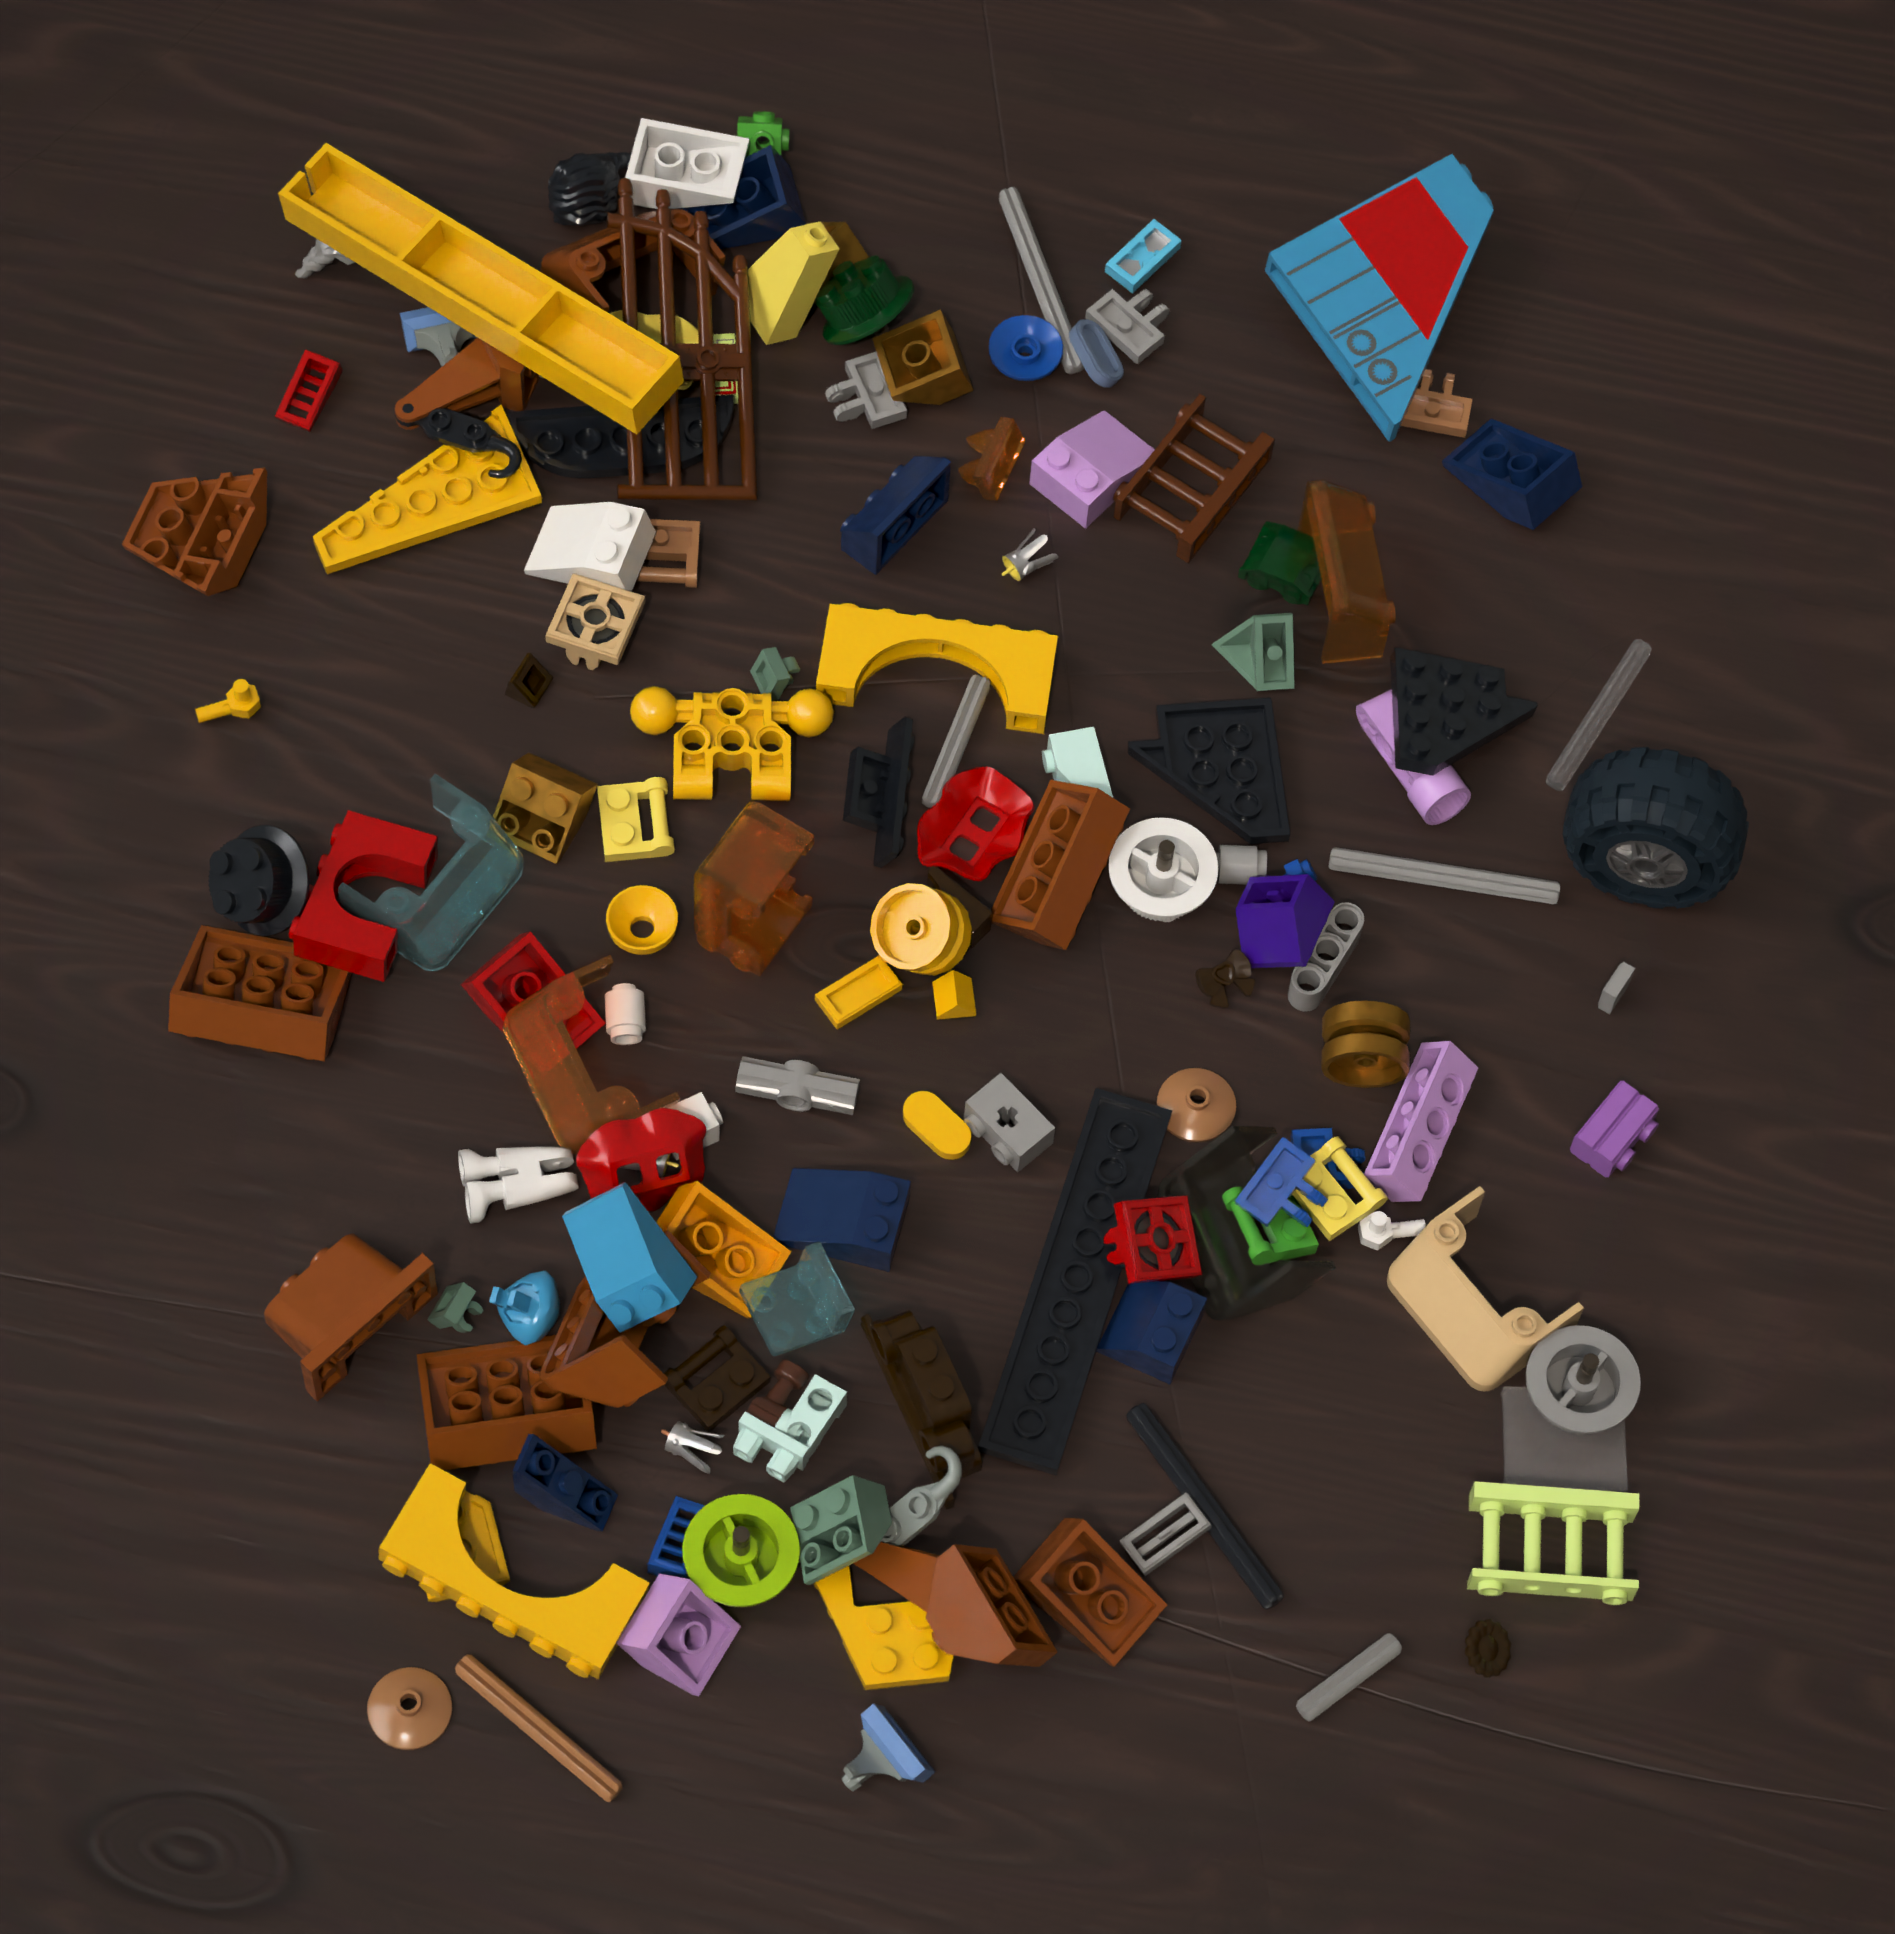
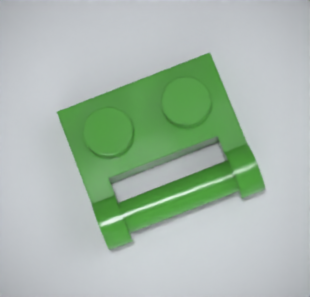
(1286, 1235)

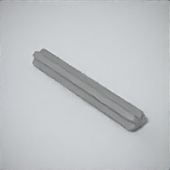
(957, 738)

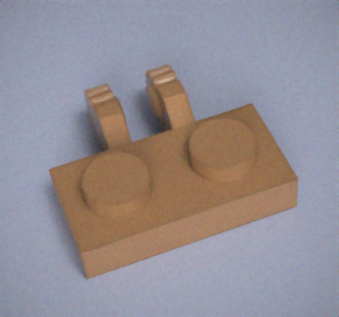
(1438, 411)

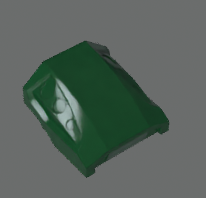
(1284, 562)

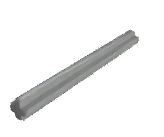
(1039, 274)
(1444, 875)

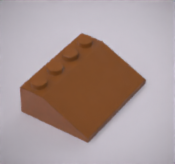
(257, 995)
(488, 1401)

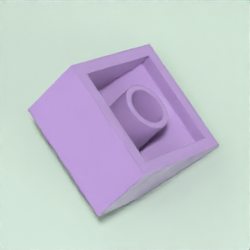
(679, 1633)

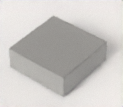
(1616, 987)

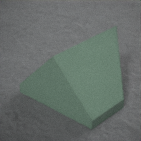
(1262, 651)

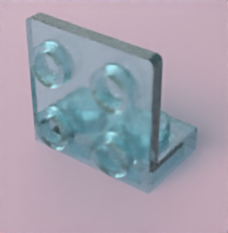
(799, 1303)

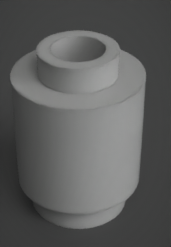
(1240, 863)

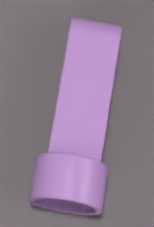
(1435, 796)

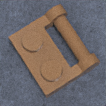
(673, 542)

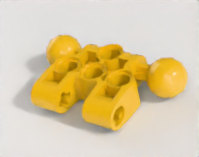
(806, 713)

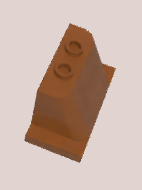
(342, 1304)

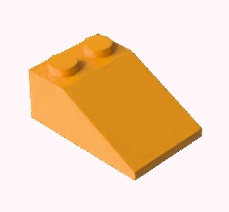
(722, 1242)

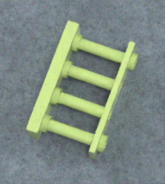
(1574, 1508)

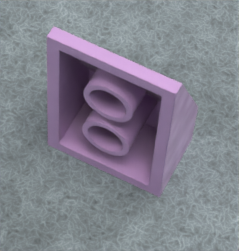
(1087, 466)

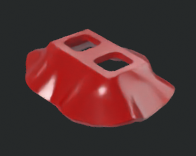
(952, 815)
(642, 1142)

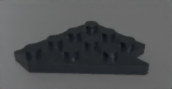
(1447, 709)
(1223, 762)

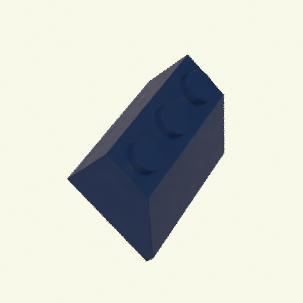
(896, 511)

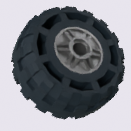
(1655, 827)

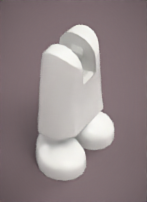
(519, 1175)

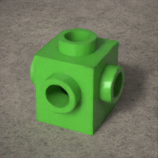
(763, 124)

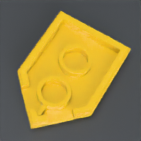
(480, 1539)

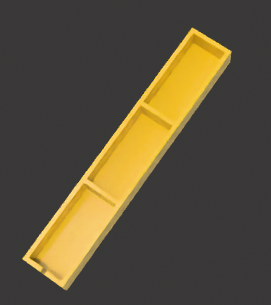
(482, 288)

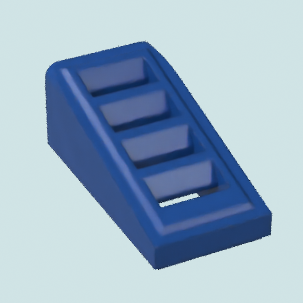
(660, 1565)

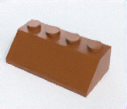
(1059, 863)

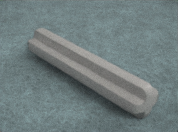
(1348, 1677)

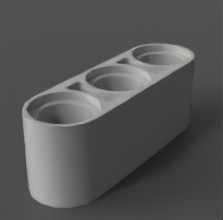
(1323, 973)

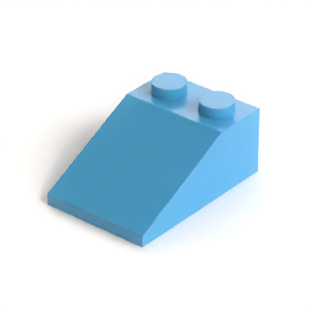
(627, 1258)

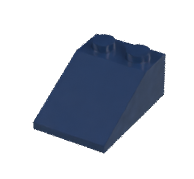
(763, 204)
(1515, 472)
(848, 1211)

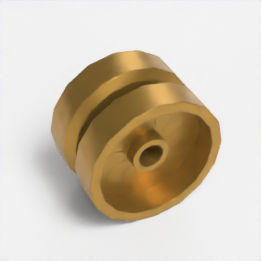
(1365, 1044)

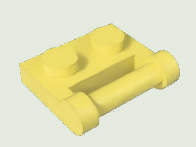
(622, 820)
(1339, 1211)

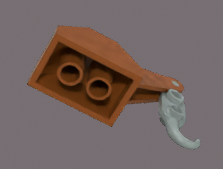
(965, 1590)

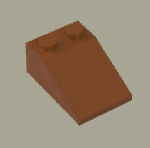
(1089, 1590)

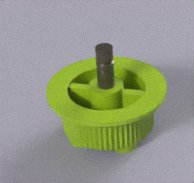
(741, 1550)

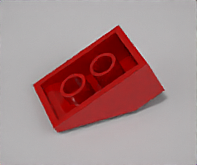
(517, 974)

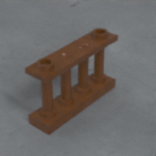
(1210, 508)

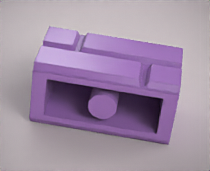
(1615, 1129)

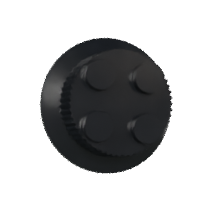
(260, 880)

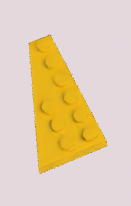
(429, 501)

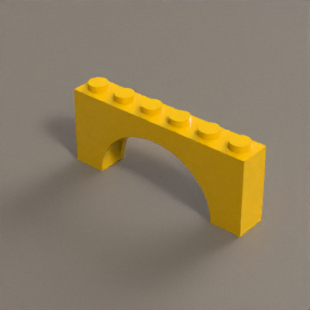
(867, 640)
(571, 1627)

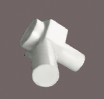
(1378, 1230)

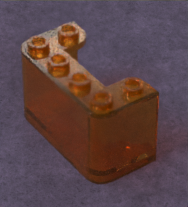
(745, 888)

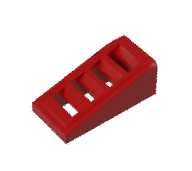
(308, 362)

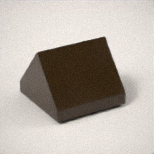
(528, 682)

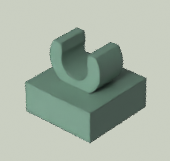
(773, 673)
(451, 1308)

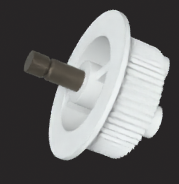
(1163, 868)

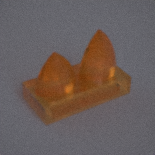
(999, 453)

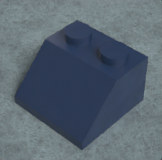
(1153, 1327)

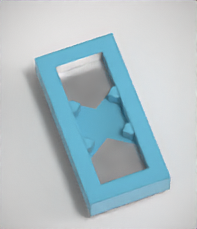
(1143, 256)

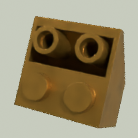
(543, 806)

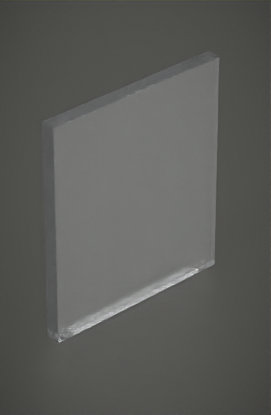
(1554, 1458)

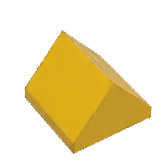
(954, 996)

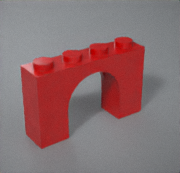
(360, 849)

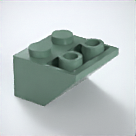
(840, 1526)

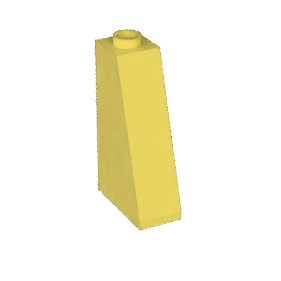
(788, 280)

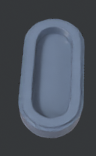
(1096, 353)

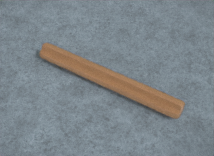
(538, 1728)

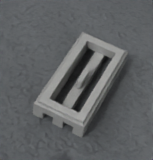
(1175, 1546)

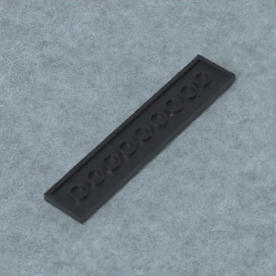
(1072, 1284)

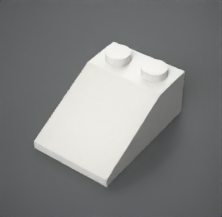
(688, 162)
(593, 541)

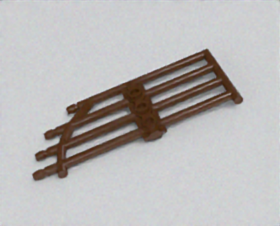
(699, 362)

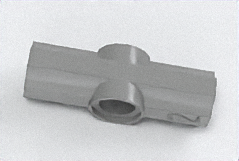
(797, 1085)

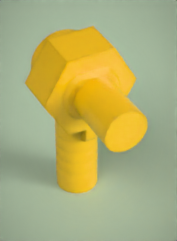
(240, 702)

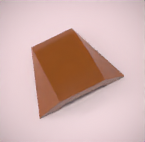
(201, 528)

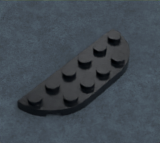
(591, 445)

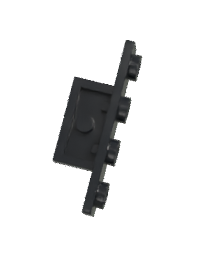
(878, 790)

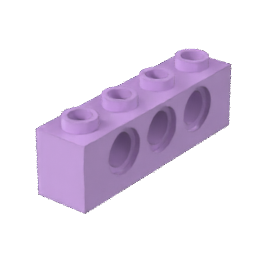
(1421, 1121)

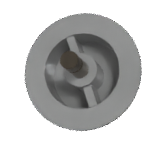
(1583, 1379)

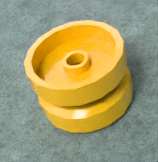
(920, 929)

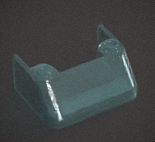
(460, 896)

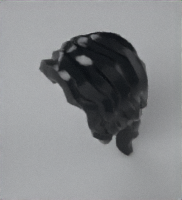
(586, 187)

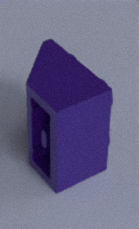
(1281, 919)

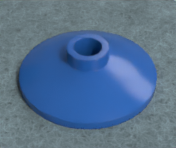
(1030, 336)

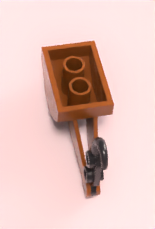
(463, 382)

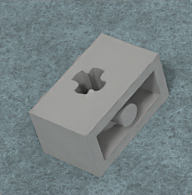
(1004, 1103)

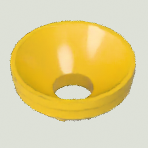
(642, 904)

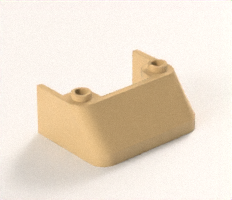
(1455, 1313)

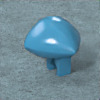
(528, 1306)

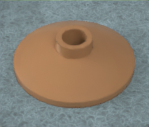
(1192, 1120)
(413, 1727)

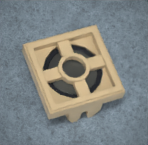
(594, 621)

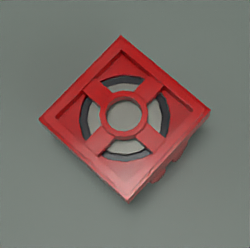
(1154, 1240)

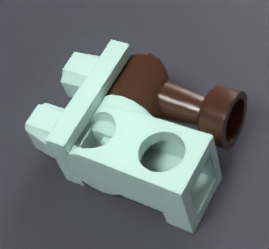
(788, 1432)

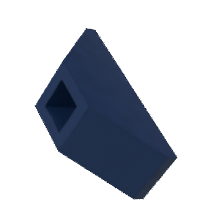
(561, 1486)

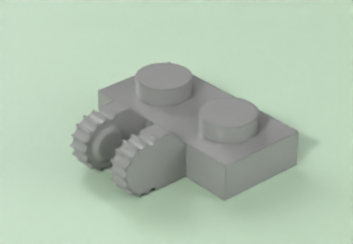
(1125, 325)
(873, 395)

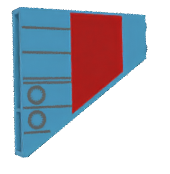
(1385, 281)

